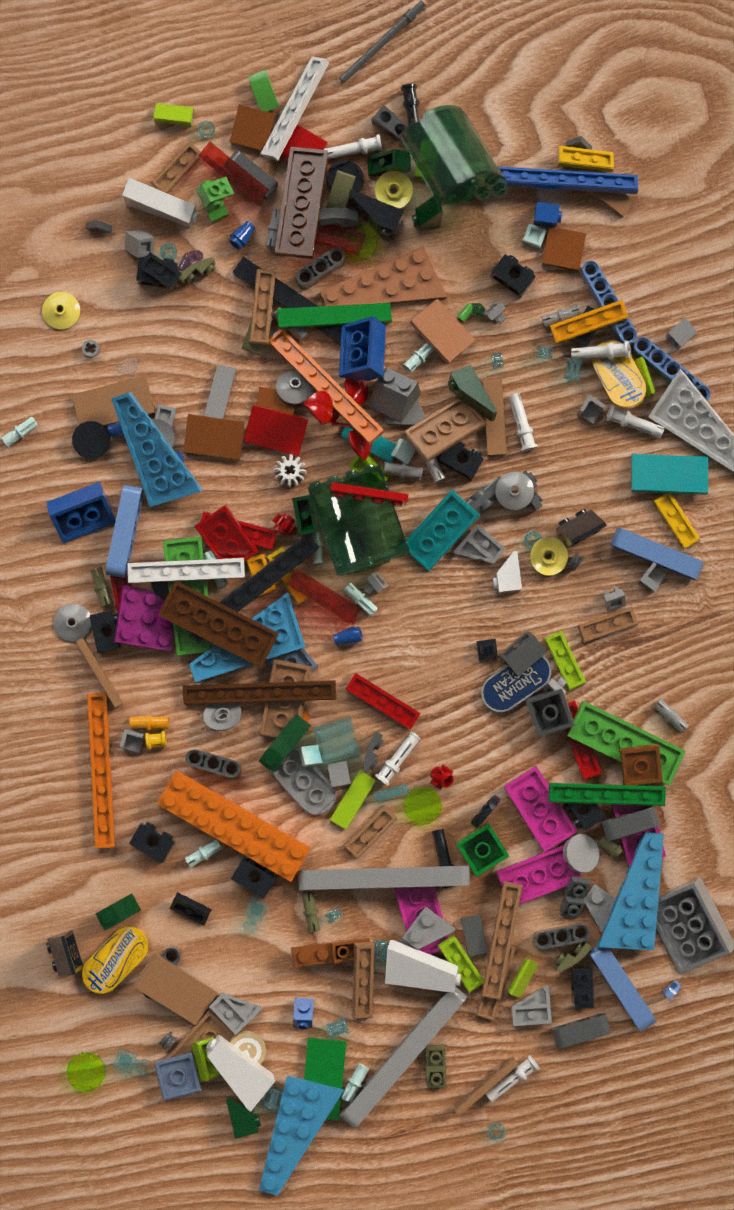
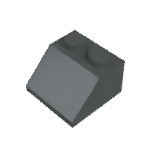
(394, 395)
(550, 712)

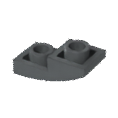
(346, 217)
(535, 502)
(370, 757)
(573, 897)

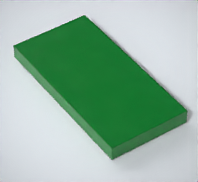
(326, 1065)

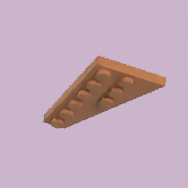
(395, 281)

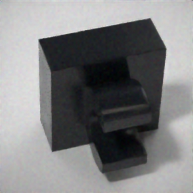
(487, 649)

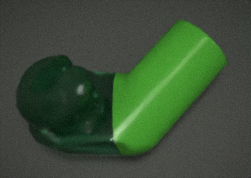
(469, 310)

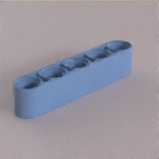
(607, 294)
(666, 361)
(124, 531)
(657, 553)
(622, 987)

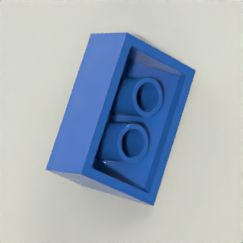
(362, 349)
(81, 512)

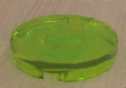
(369, 245)
(422, 805)
(86, 1071)

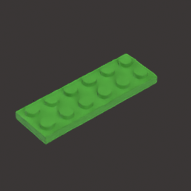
(186, 550)
(609, 734)

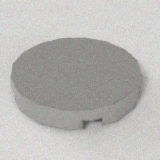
(581, 853)

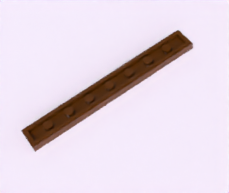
(259, 692)

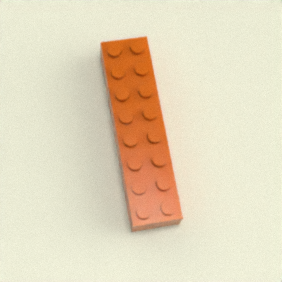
(233, 825)

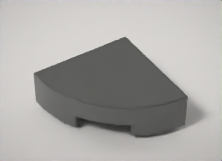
(578, 142)
(92, 225)

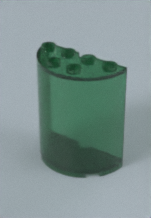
(452, 157)
(375, 523)

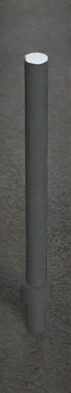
(409, 16)

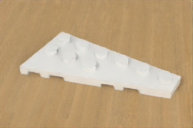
(693, 419)

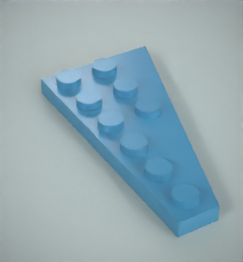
(157, 464)
(278, 617)
(636, 904)
(298, 1120)

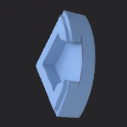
(672, 989)

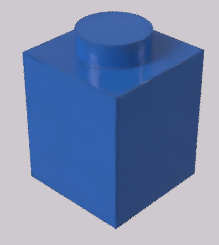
(547, 214)

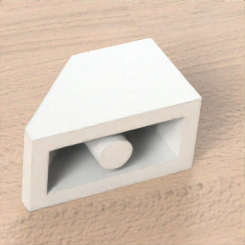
(508, 576)

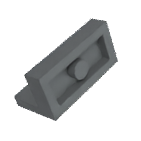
(523, 653)

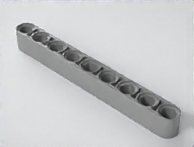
(384, 877)
(402, 1057)

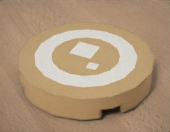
(250, 1044)

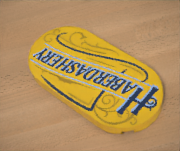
(620, 379)
(115, 959)

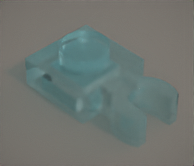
(255, 911)
(127, 1061)

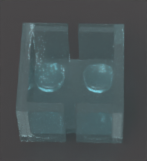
(336, 740)

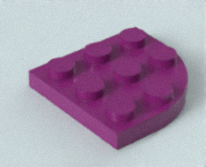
(139, 620)

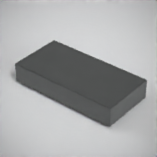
(474, 935)

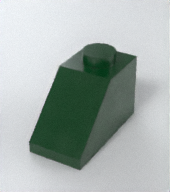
(389, 161)
(305, 515)
(118, 911)
(243, 1121)

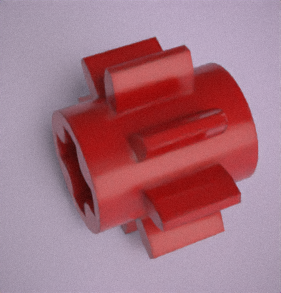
(284, 524)
(441, 777)

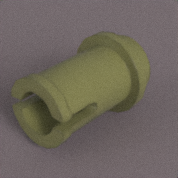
(610, 847)

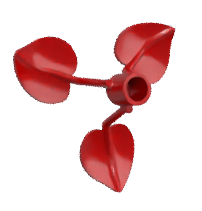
(321, 407)

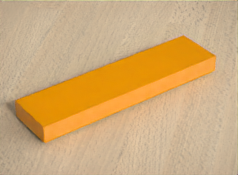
(589, 321)

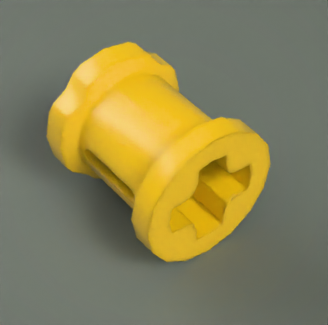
(156, 740)

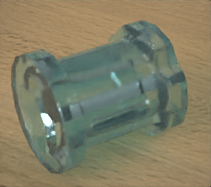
(573, 369)
(381, 950)
(337, 1028)
(272, 1097)

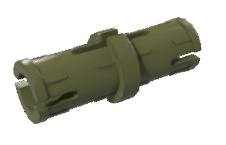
(101, 587)
(311, 912)

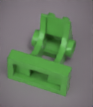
(212, 194)

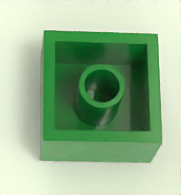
(482, 849)

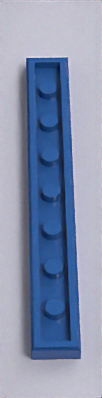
(570, 180)

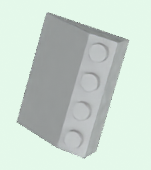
(692, 926)

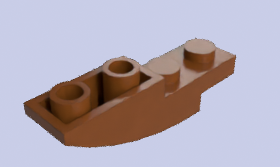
(325, 952)

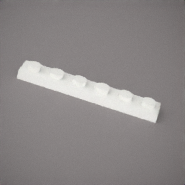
(294, 108)
(186, 570)

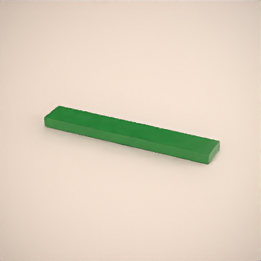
(331, 315)
(606, 794)

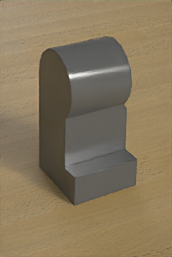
(389, 122)

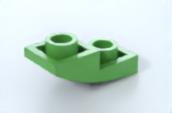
(263, 91)

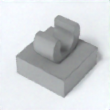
(494, 312)
(376, 583)
(615, 599)
(553, 685)

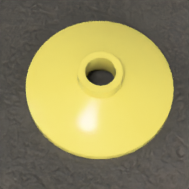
(400, 182)
(67, 317)
(558, 557)

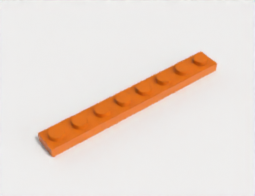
(323, 382)
(101, 770)

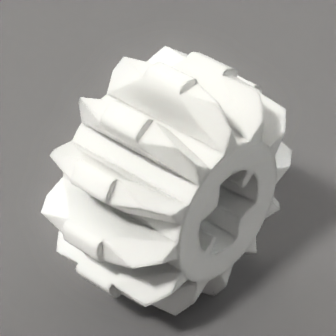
(291, 477)

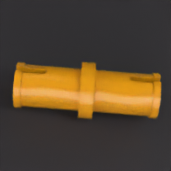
(149, 722)

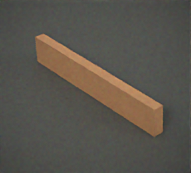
(501, 940)

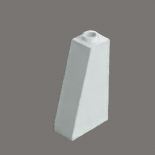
(159, 203)
(419, 970)
(240, 1071)

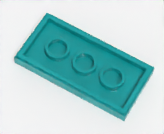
(669, 474)
(441, 530)

